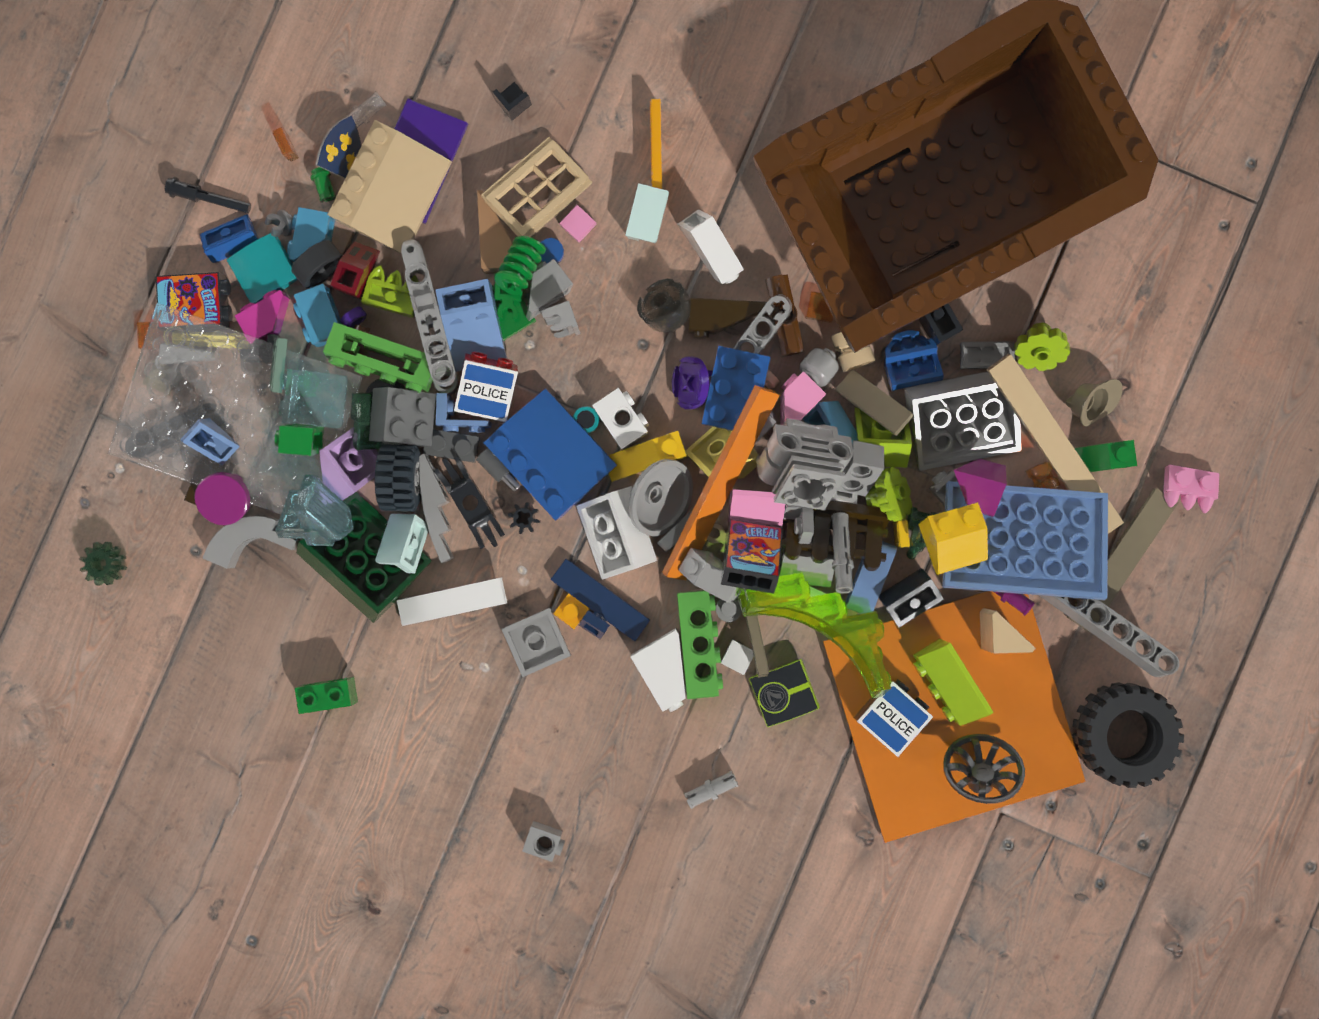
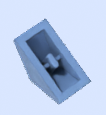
(210, 440)

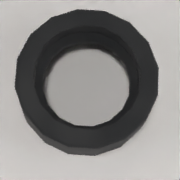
(316, 264)

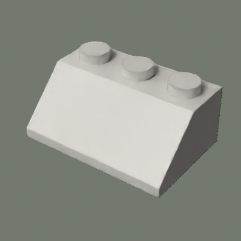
(612, 536)

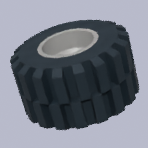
(397, 478)

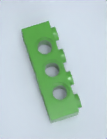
(696, 685)

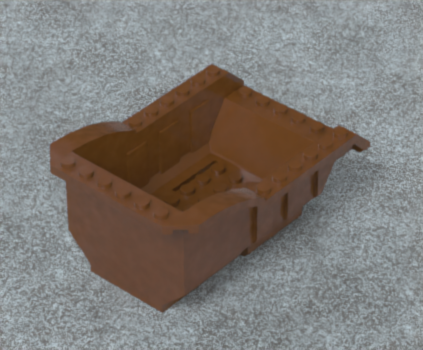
(982, 146)

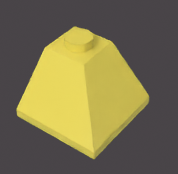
(709, 447)

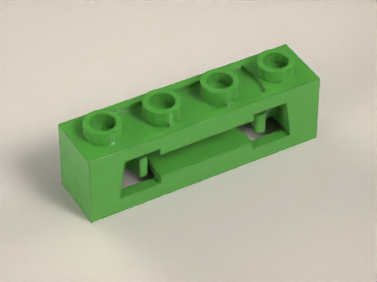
(338, 343)

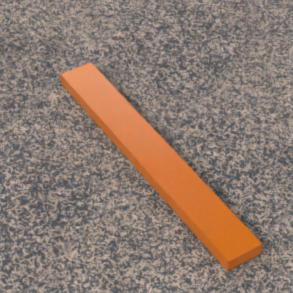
(722, 477)

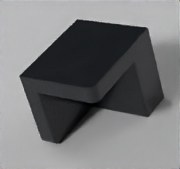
(512, 100)

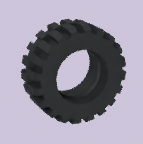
(1161, 740)

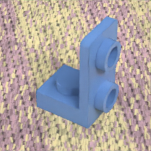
(445, 409)

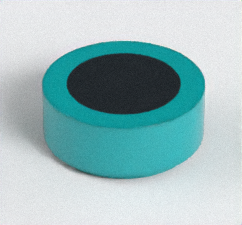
(587, 418)

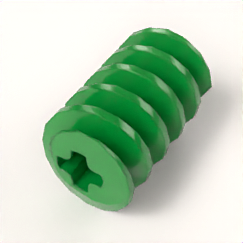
(519, 264)

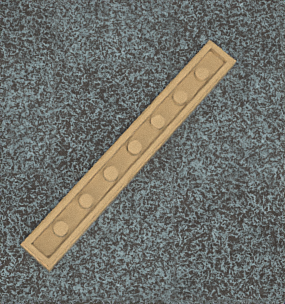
(1046, 431)

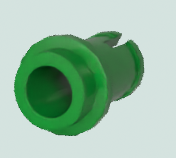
(323, 184)

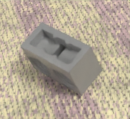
(863, 468)

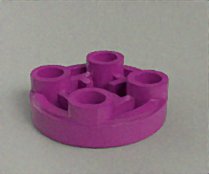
(222, 498)

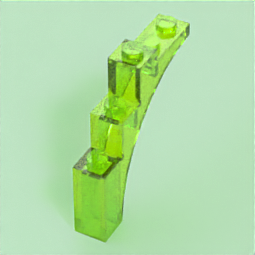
(828, 615)

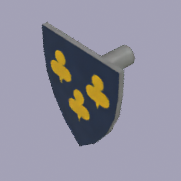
(339, 147)

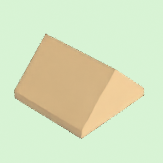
(1000, 636)

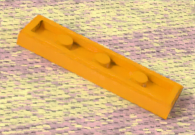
(656, 158)

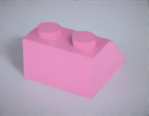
(799, 397)
(755, 507)

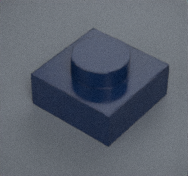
(594, 624)

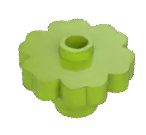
(1042, 347)
(891, 494)

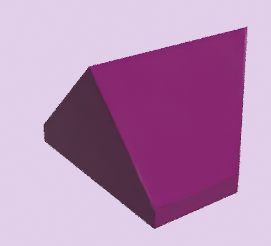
(982, 483)

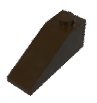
(716, 315)

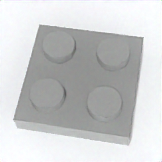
(536, 642)

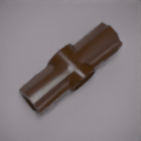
(789, 332)

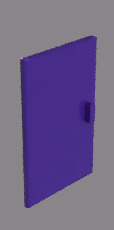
(432, 129)

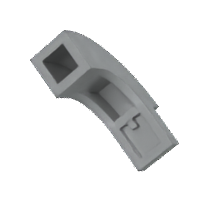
(232, 539)

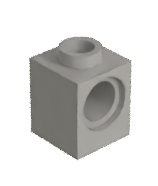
(534, 848)

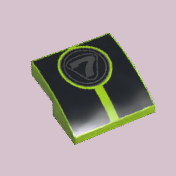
(784, 693)

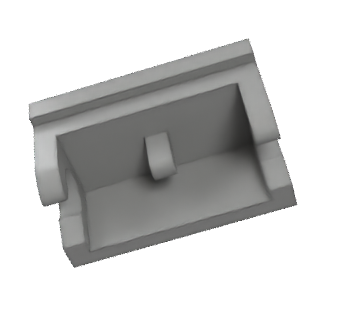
(561, 317)

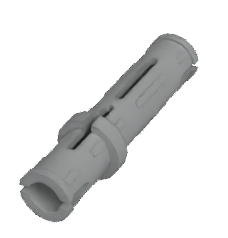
(842, 560)

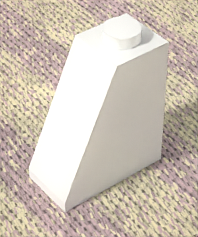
(711, 246)
(662, 670)

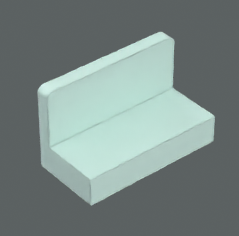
(647, 213)
(403, 542)

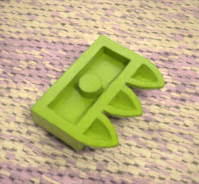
(388, 295)

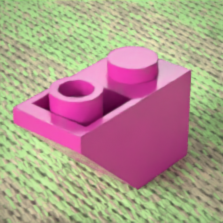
(265, 316)

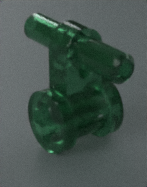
(917, 542)

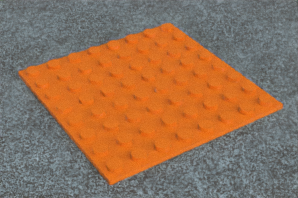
(1020, 688)

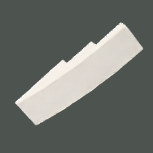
(452, 601)

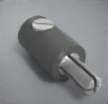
(496, 469)

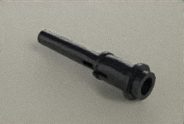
(193, 192)

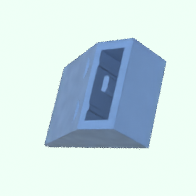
(471, 321)

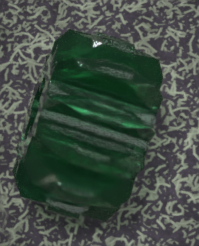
(101, 553)

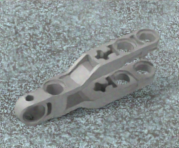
(428, 316)

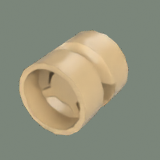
(849, 359)

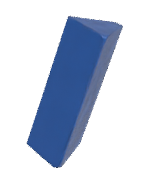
(228, 238)

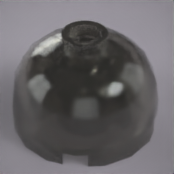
(665, 306)

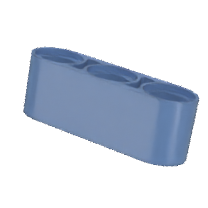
(868, 584)

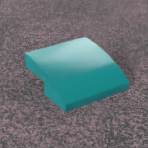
(262, 267)

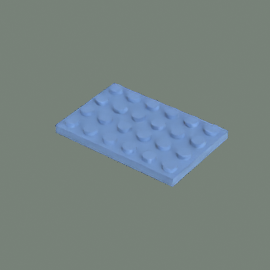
(1040, 544)

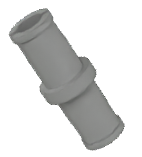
(711, 789)

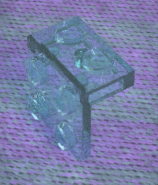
(313, 398)

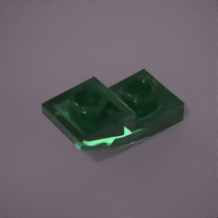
(361, 415)

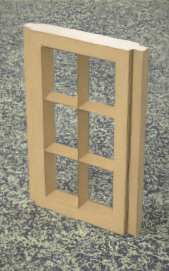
(519, 172)

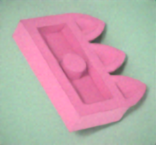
(1190, 485)

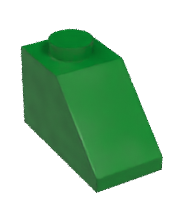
(1108, 456)

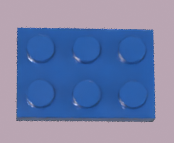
(731, 385)

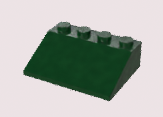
(352, 563)

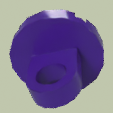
(691, 382)

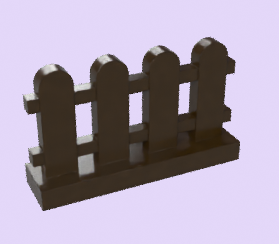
(862, 520)

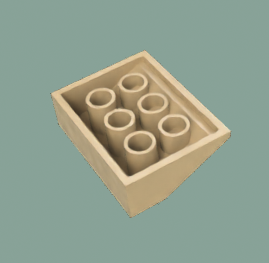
(389, 187)

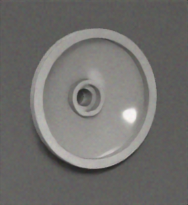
(660, 497)

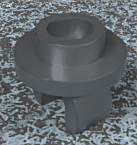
(282, 221)

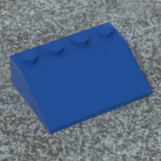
(550, 454)

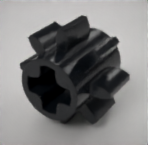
(516, 516)

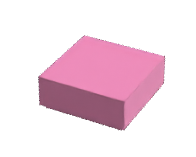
(578, 223)

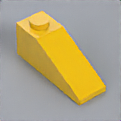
(641, 456)

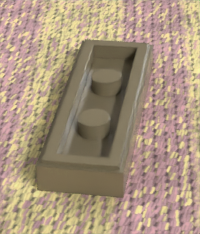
(874, 402)
(757, 646)

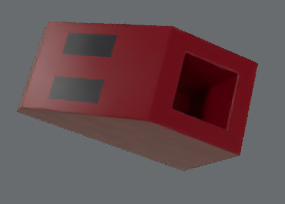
(354, 270)

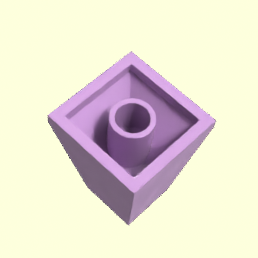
(345, 467)

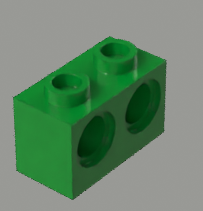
(299, 439)
(326, 695)

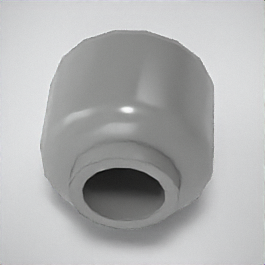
(820, 366)

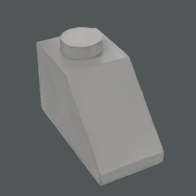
(546, 288)
(705, 572)

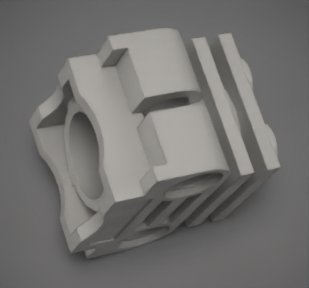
(804, 463)

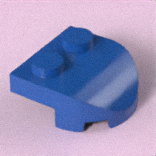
(911, 360)

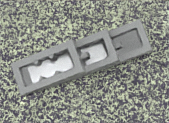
(433, 498)

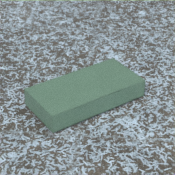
(278, 364)

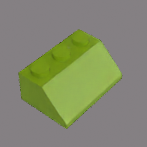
(951, 683)

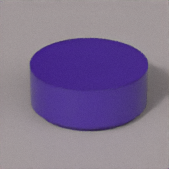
(353, 317)

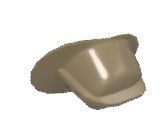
(1095, 401)

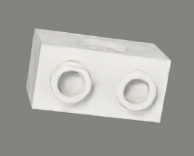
(607, 410)

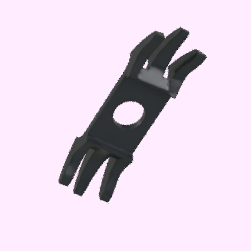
(463, 488)

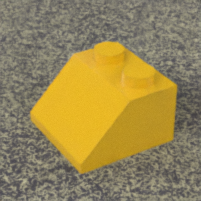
(956, 538)

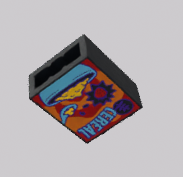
(197, 294)
(752, 556)

